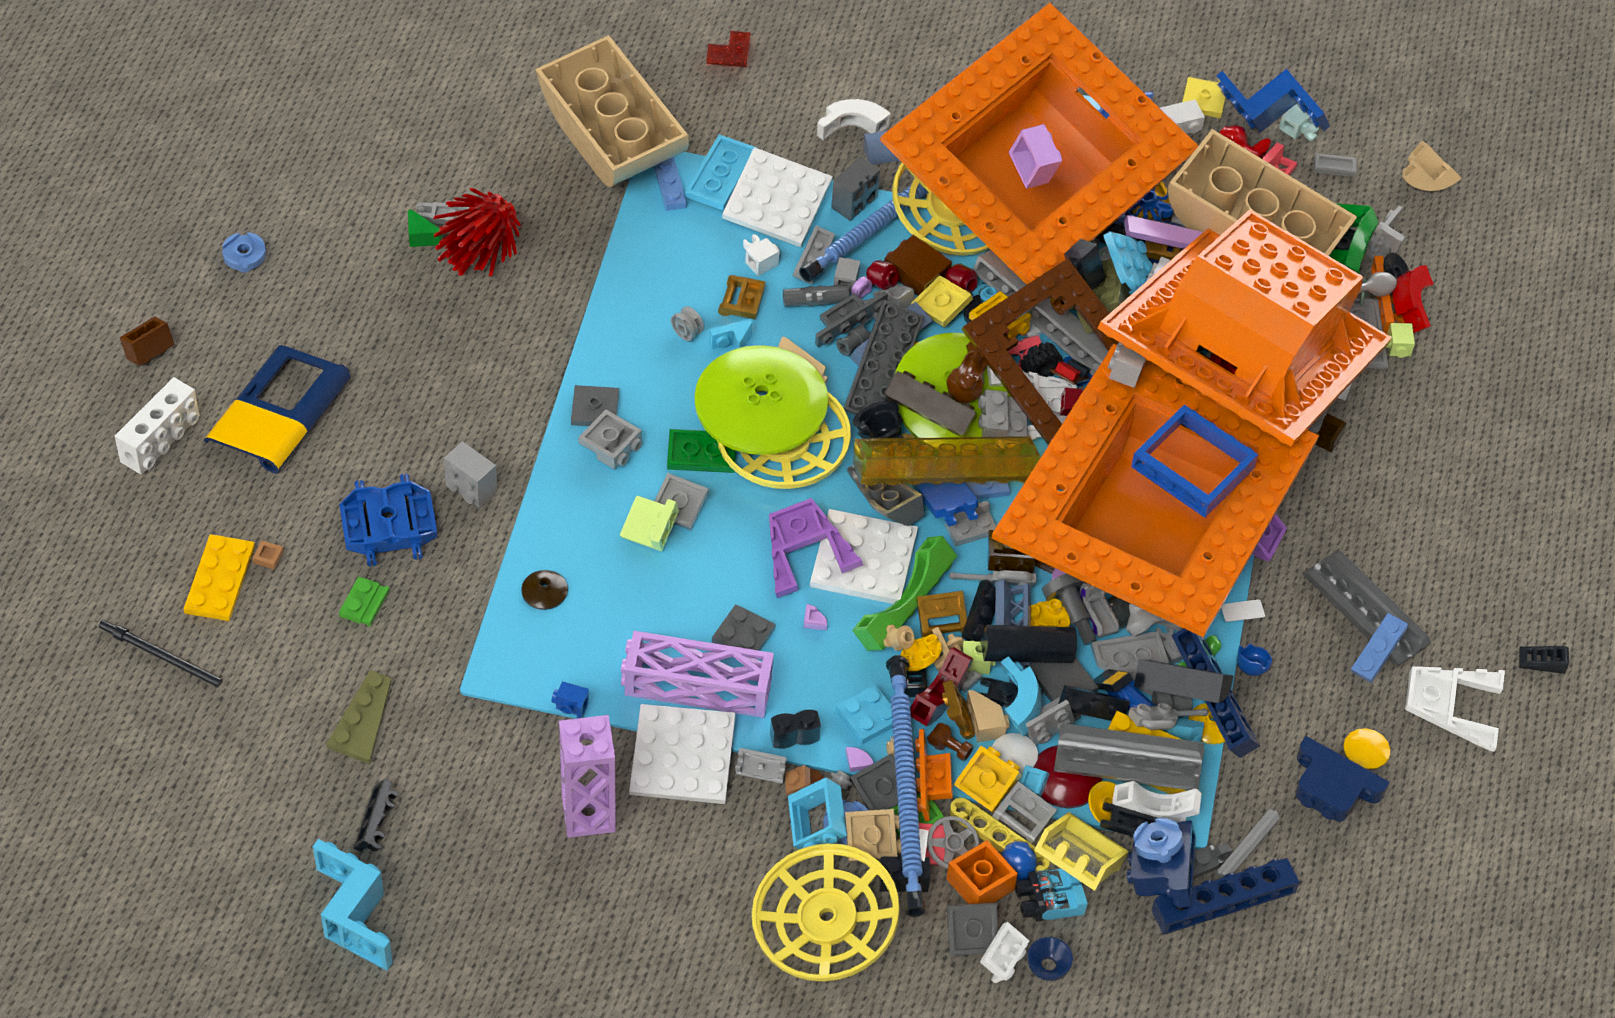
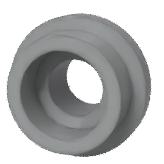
(841, 779)

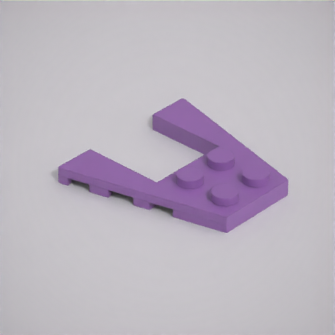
(797, 528)

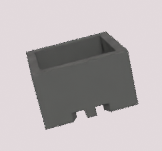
(855, 188)

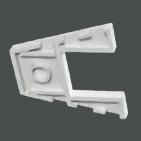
(1048, 387)
(1433, 694)

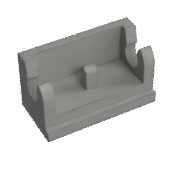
(761, 765)

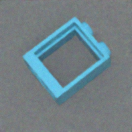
(808, 798)

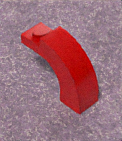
(1408, 297)

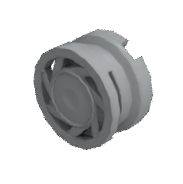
(687, 323)

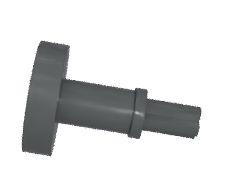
(1066, 588)

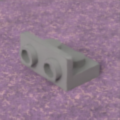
(969, 531)

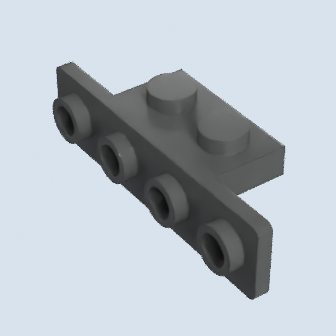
(845, 315)

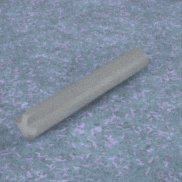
(1249, 843)

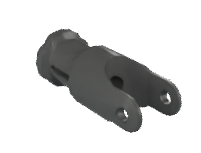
(854, 339)

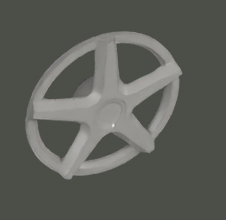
(952, 842)

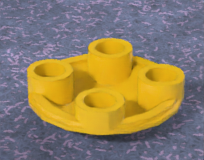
(1049, 614)
(922, 652)
(1367, 748)

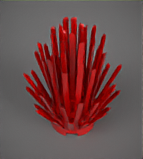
(478, 231)

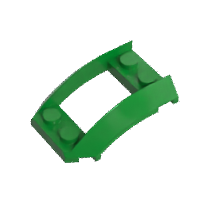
(1366, 224)

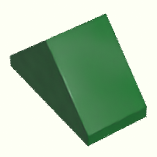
(421, 231)

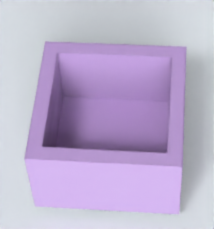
(1035, 156)

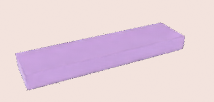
(1159, 232)

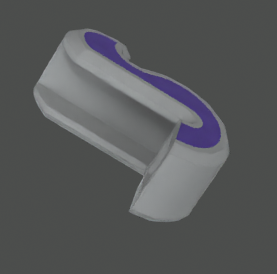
(1102, 616)

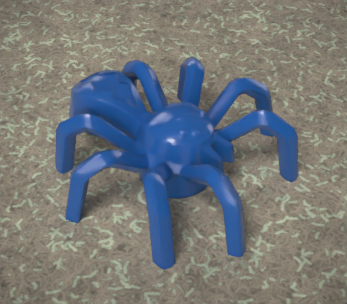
(1151, 202)

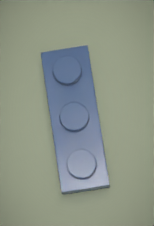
(670, 185)
(1379, 647)

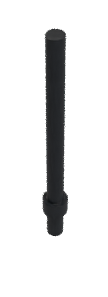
(122, 634)

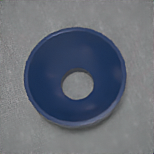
(1052, 949)

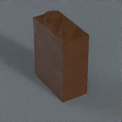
(918, 263)

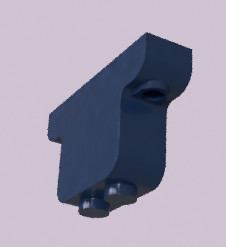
(1334, 782)
(1166, 878)

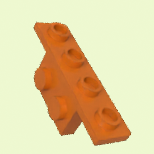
(934, 778)

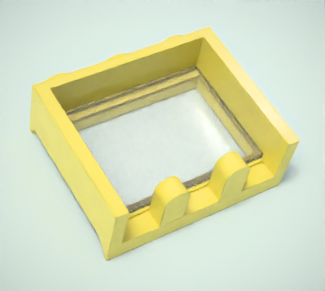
(1081, 850)

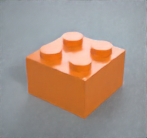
(981, 875)

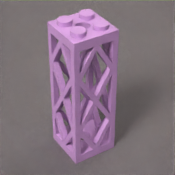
(674, 672)
(575, 762)

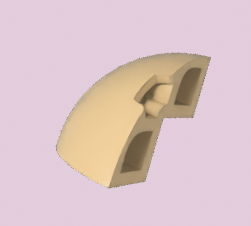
(1428, 170)

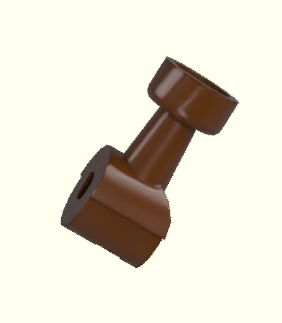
(941, 738)

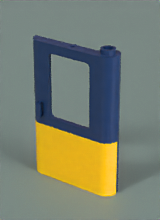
(270, 430)

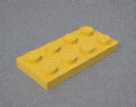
(219, 577)

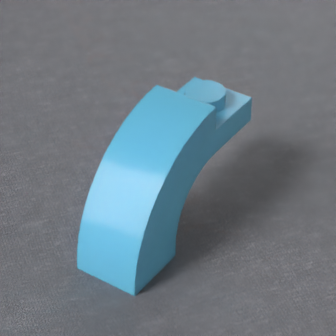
(1029, 696)

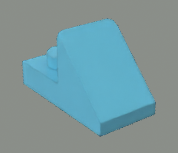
(735, 333)

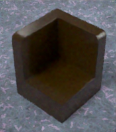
(1330, 432)

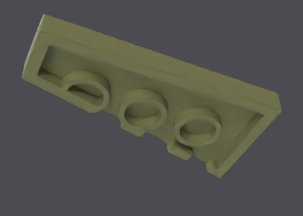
(360, 724)

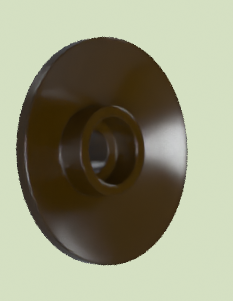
(544, 597)

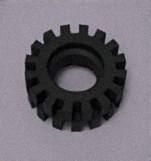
(1041, 359)

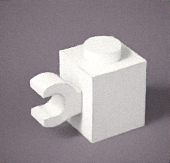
(761, 255)

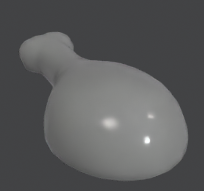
(1380, 284)

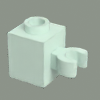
(1296, 122)

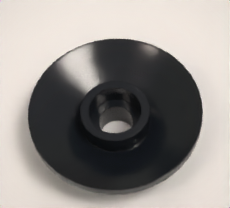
(1394, 265)

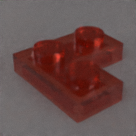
(733, 54)

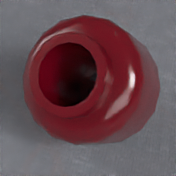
(882, 274)
(963, 277)

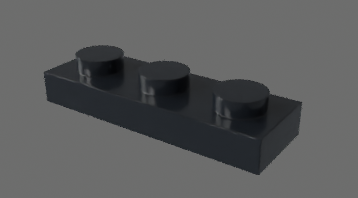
(981, 611)
(1093, 703)

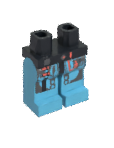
(1051, 895)

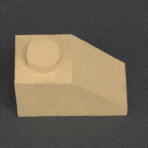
(986, 717)

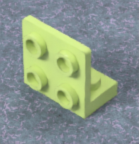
(650, 522)

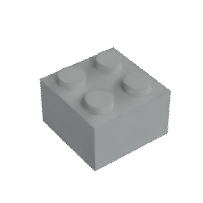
(470, 474)

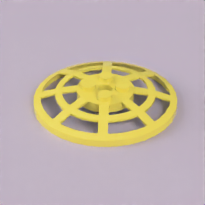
(940, 214)
(797, 453)
(821, 901)

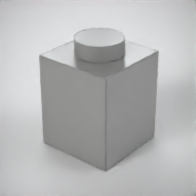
(847, 272)

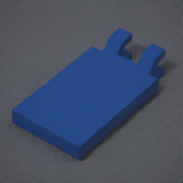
(948, 499)

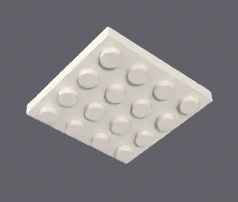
(777, 197)
(885, 556)
(682, 754)

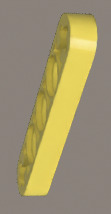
(992, 827)

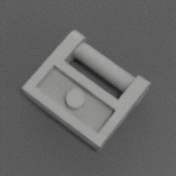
(1030, 807)

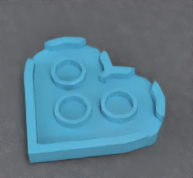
(1129, 259)

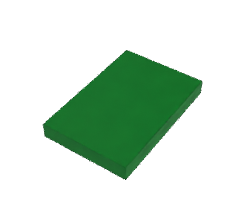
(696, 452)

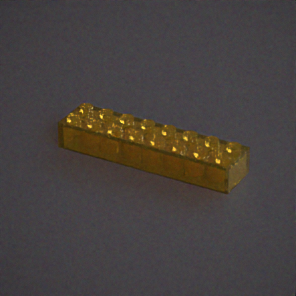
(944, 460)

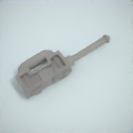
(1013, 578)
(1160, 716)

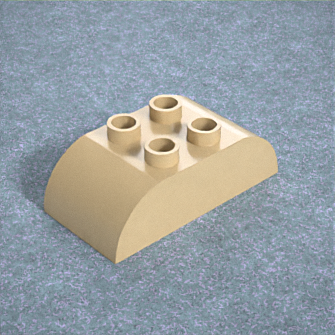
(610, 112)
(1227, 181)

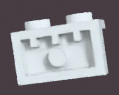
(1004, 952)

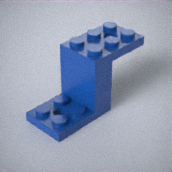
(1272, 101)

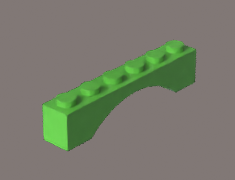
(930, 563)

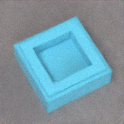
(1034, 779)

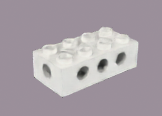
(157, 426)

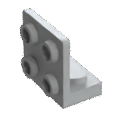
(1387, 239)
(1049, 721)

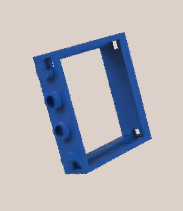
(1176, 484)

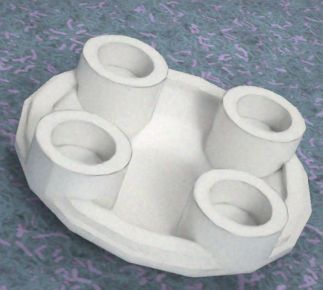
(1017, 749)

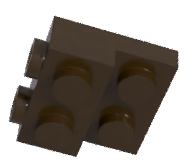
(1003, 557)

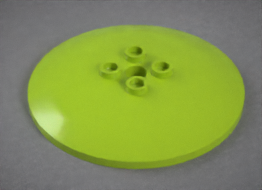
(933, 362)
(756, 423)

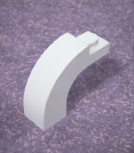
(855, 113)
(1168, 806)

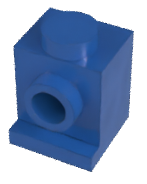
(571, 699)

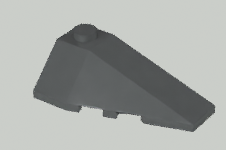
(893, 501)

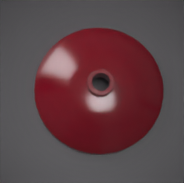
(1062, 788)

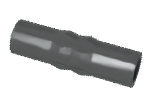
(814, 296)

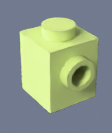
(1402, 339)
(974, 650)

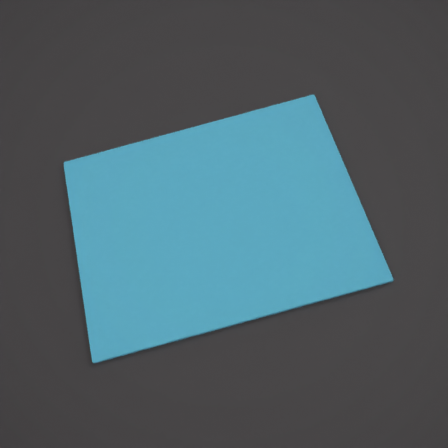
(617, 586)

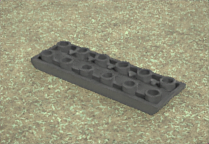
(887, 344)
(1364, 603)
(1129, 757)

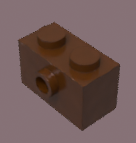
(147, 341)

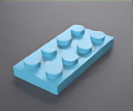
(719, 172)

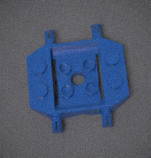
(391, 532)

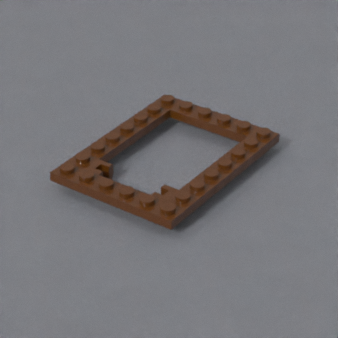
(991, 338)

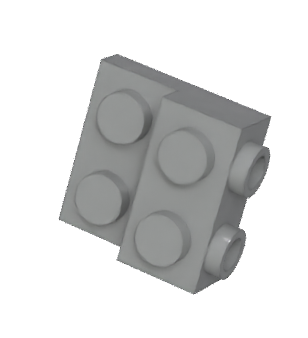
(1000, 415)
(611, 439)

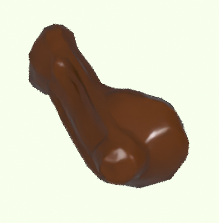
(967, 380)

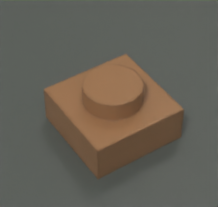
(268, 555)
(797, 779)

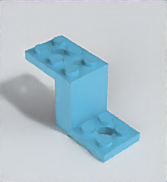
(352, 904)

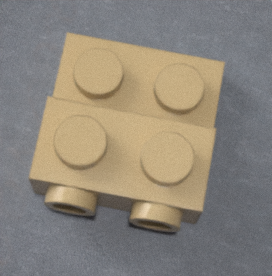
(873, 832)

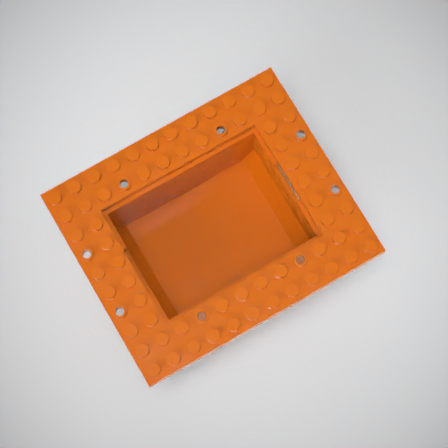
(1103, 162)
(1267, 310)
(1127, 530)

